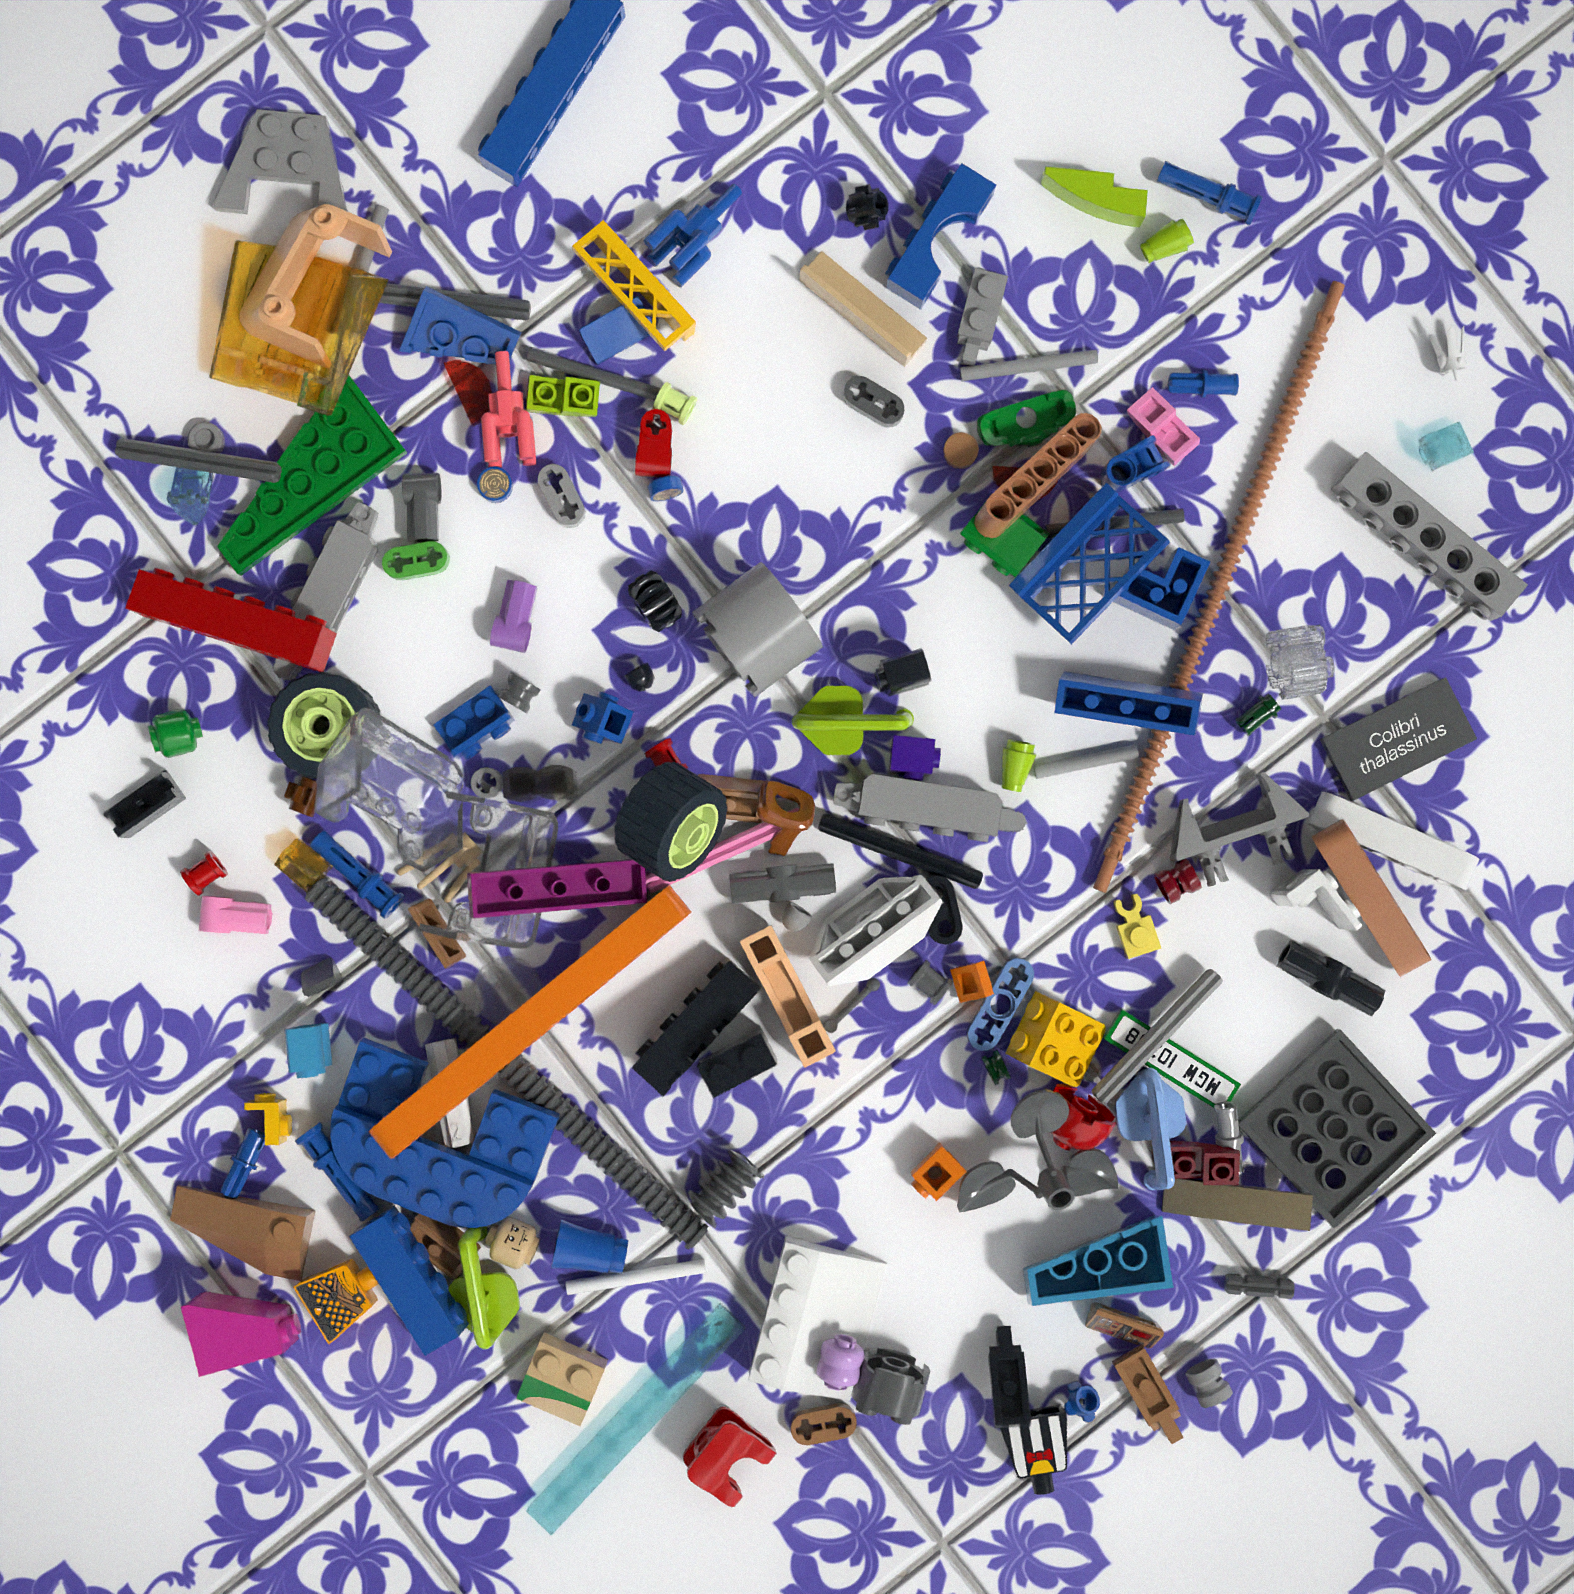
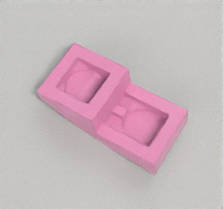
(1159, 418)

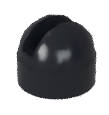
(640, 677)

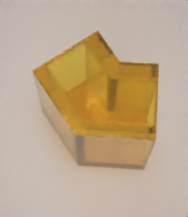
(302, 864)

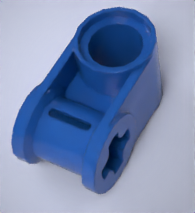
(1138, 462)

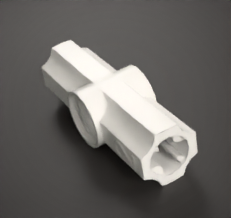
(458, 1124)

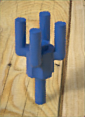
(690, 234)

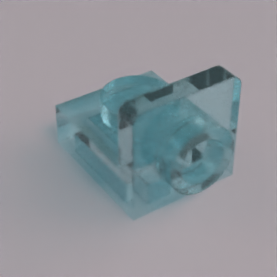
(1444, 446)

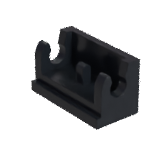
(145, 805)

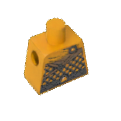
(337, 1297)

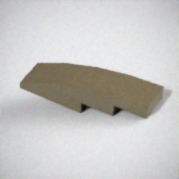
(1239, 1204)

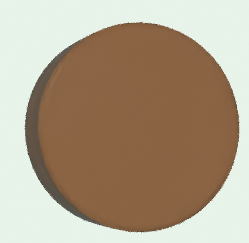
(960, 450)

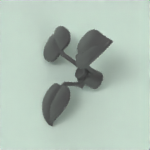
(1085, 1174)

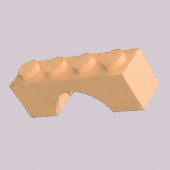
(788, 996)

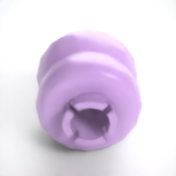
(840, 1362)

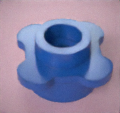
(1090, 1401)

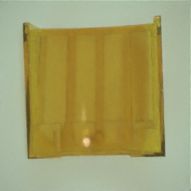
(329, 304)

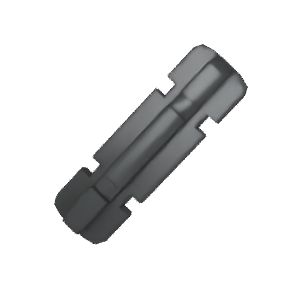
(1259, 1286)

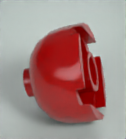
(1086, 1124)

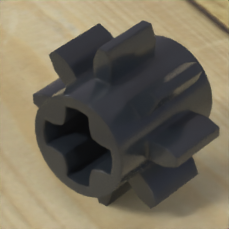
(867, 207)

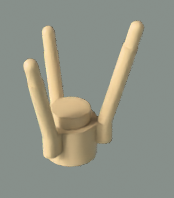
(466, 856)

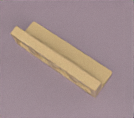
(862, 308)

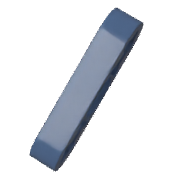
(995, 1031)

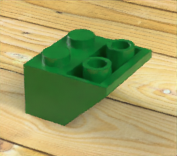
(1010, 549)

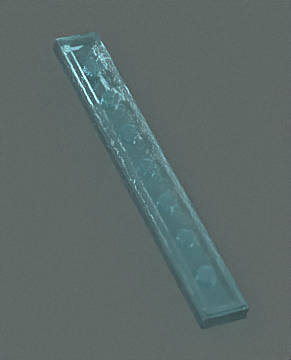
(635, 1419)

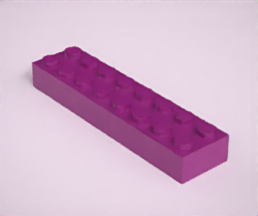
(556, 888)

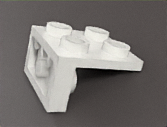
(1314, 884)

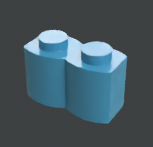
(308, 1049)

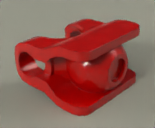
(718, 1447)

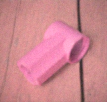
(227, 915)

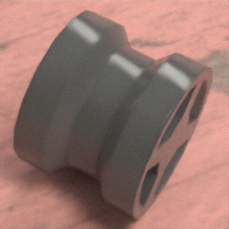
(518, 692)

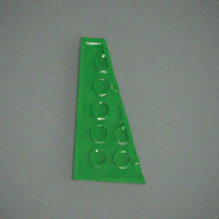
(319, 470)

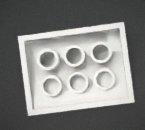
(810, 1301)

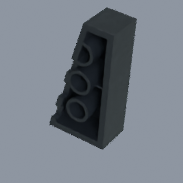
(696, 1027)

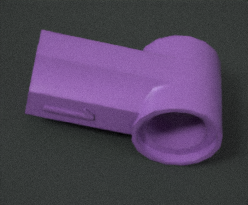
(513, 626)

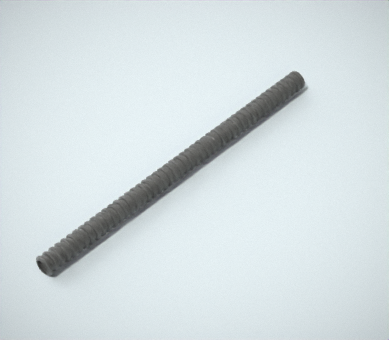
(516, 1072)

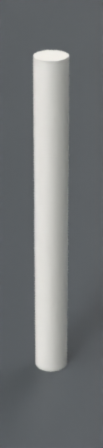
(636, 1277)

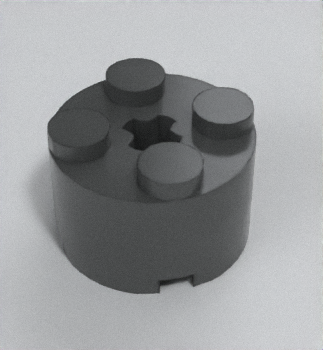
(891, 1385)

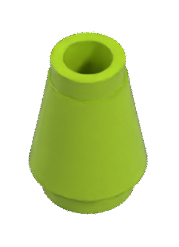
(1168, 241)
(1016, 764)

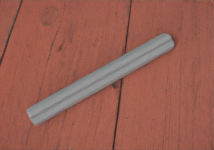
(1157, 1036)

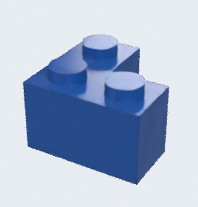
(1169, 596)

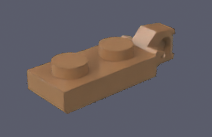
(1149, 1392)

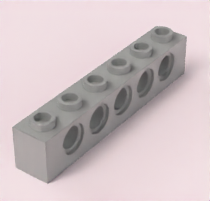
(1501, 583)

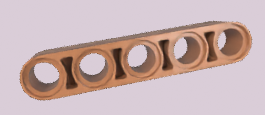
(1070, 442)
(1371, 897)

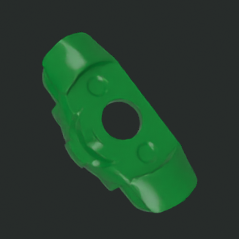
(1051, 412)

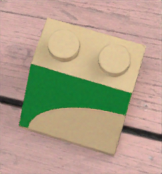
(562, 1379)

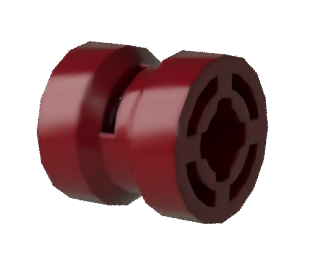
(1177, 881)

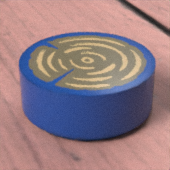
(495, 484)
(665, 488)

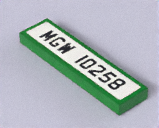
(1174, 1062)

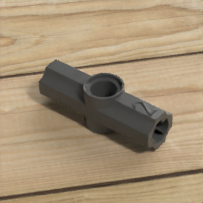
(782, 883)

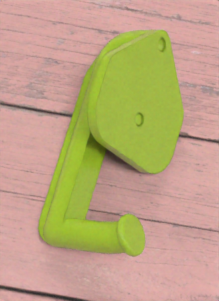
(837, 722)
(488, 1298)

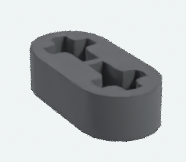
(878, 394)

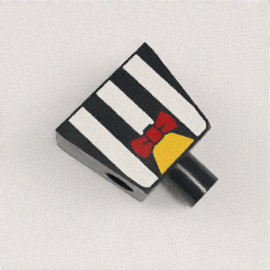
(1039, 1448)

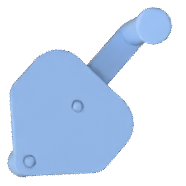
(1152, 1112)

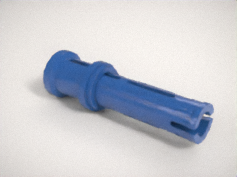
(1226, 197)
(369, 884)
(322, 1153)

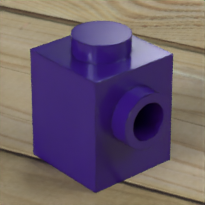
(913, 757)

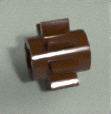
(302, 796)

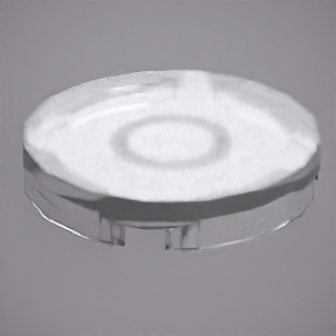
(504, 987)

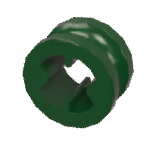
(996, 1067)

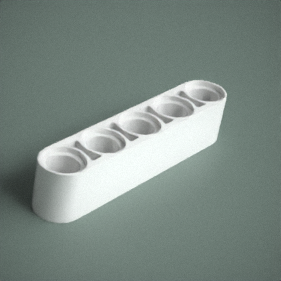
(1397, 842)

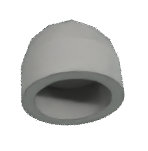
(795, 917)

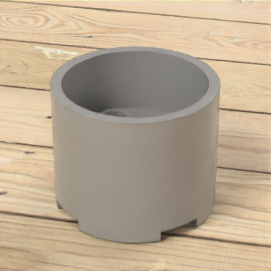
(758, 629)

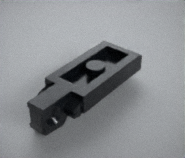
(1008, 1382)

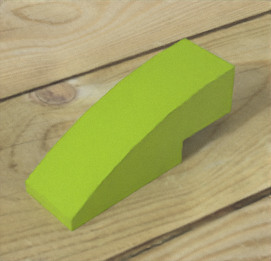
(1095, 195)

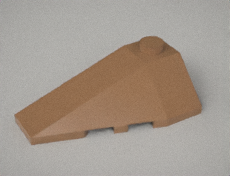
(254, 1231)

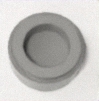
(206, 437)

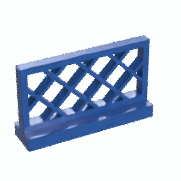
(1068, 543)

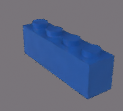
(1128, 703)
(410, 1280)

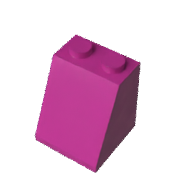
(237, 1330)

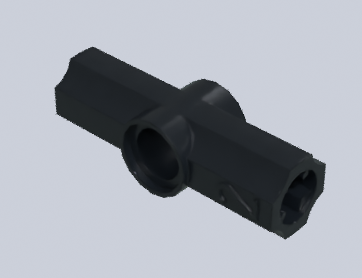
(1331, 978)

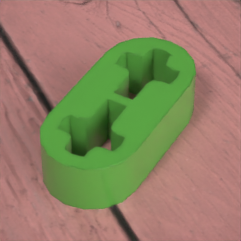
(414, 552)

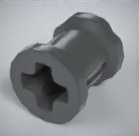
(930, 982)

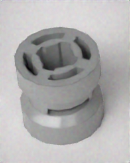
(1210, 1386)

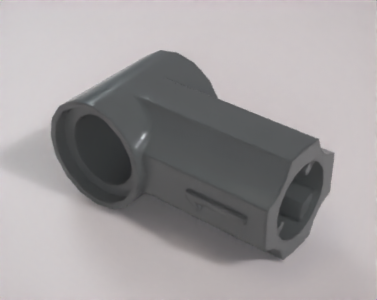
(422, 495)

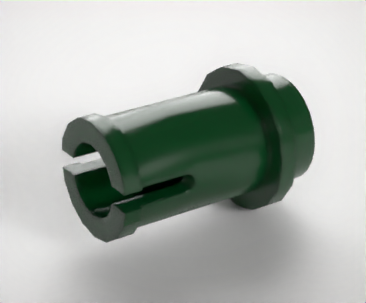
(1259, 714)

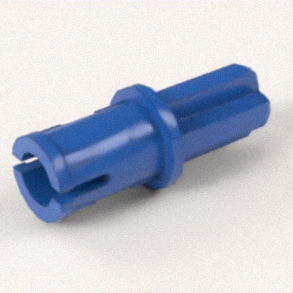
(1203, 383)
(244, 1162)

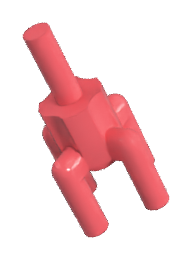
(506, 418)

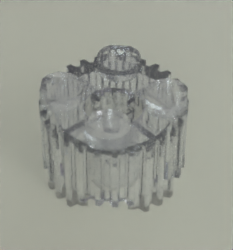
(1298, 661)

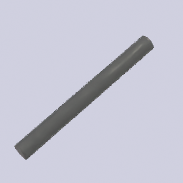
(592, 373)
(1122, 522)

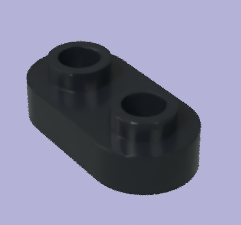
(948, 911)

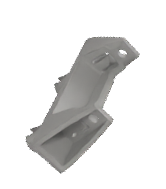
(1270, 822)

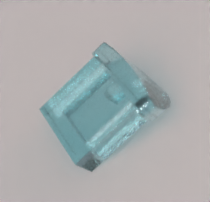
(190, 494)

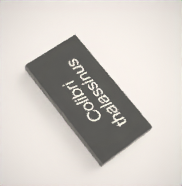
(1398, 739)

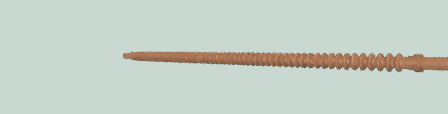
(1323, 322)

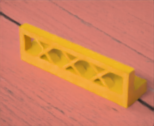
(640, 280)

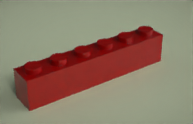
(232, 620)

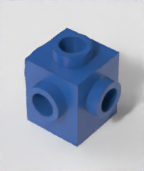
(602, 718)

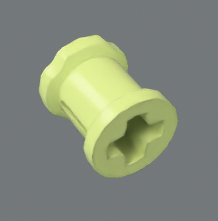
(675, 403)

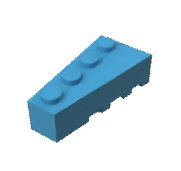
(1111, 1265)

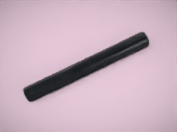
(900, 851)

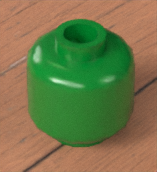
(174, 733)

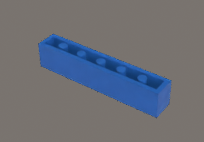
(549, 87)

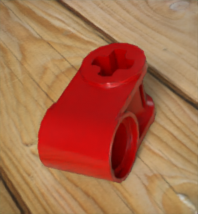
(654, 451)

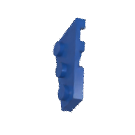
(455, 330)

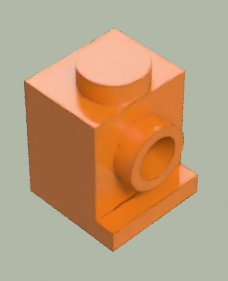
(950, 1173)

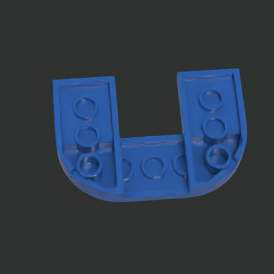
(427, 1175)

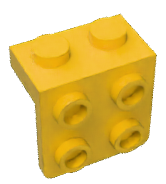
(1056, 1039)

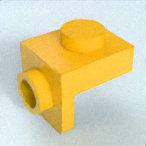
(277, 1122)

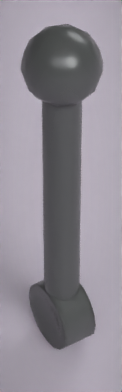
(832, 1024)

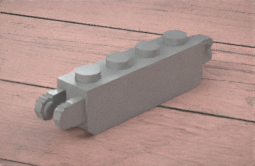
(335, 575)
(928, 805)

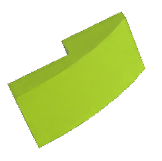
(562, 396)

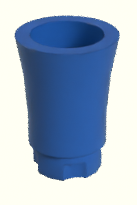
(588, 1250)

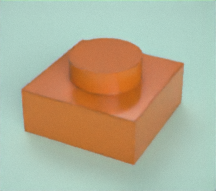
(972, 981)

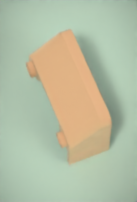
(269, 305)

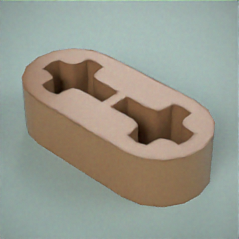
(825, 1432)

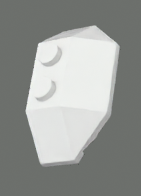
(874, 929)

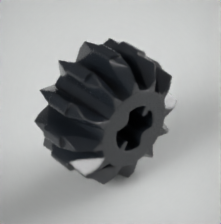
(655, 601)

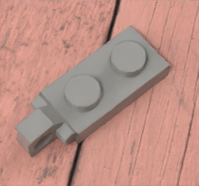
(980, 313)

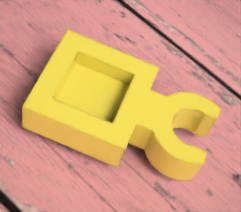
(1138, 932)

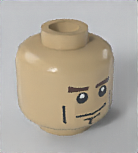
(512, 1243)

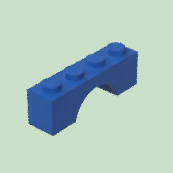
(962, 201)

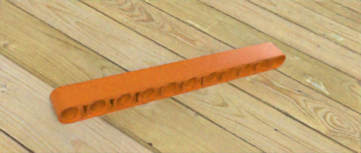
(529, 1022)

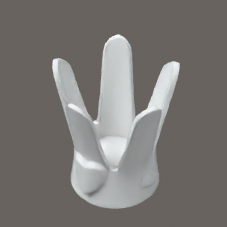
(1455, 359)

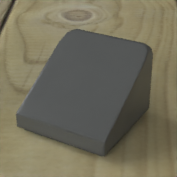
(320, 977)

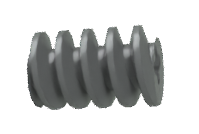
(724, 1186)

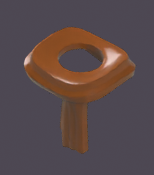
(790, 823)

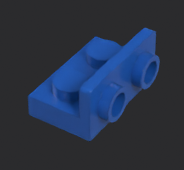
(475, 723)

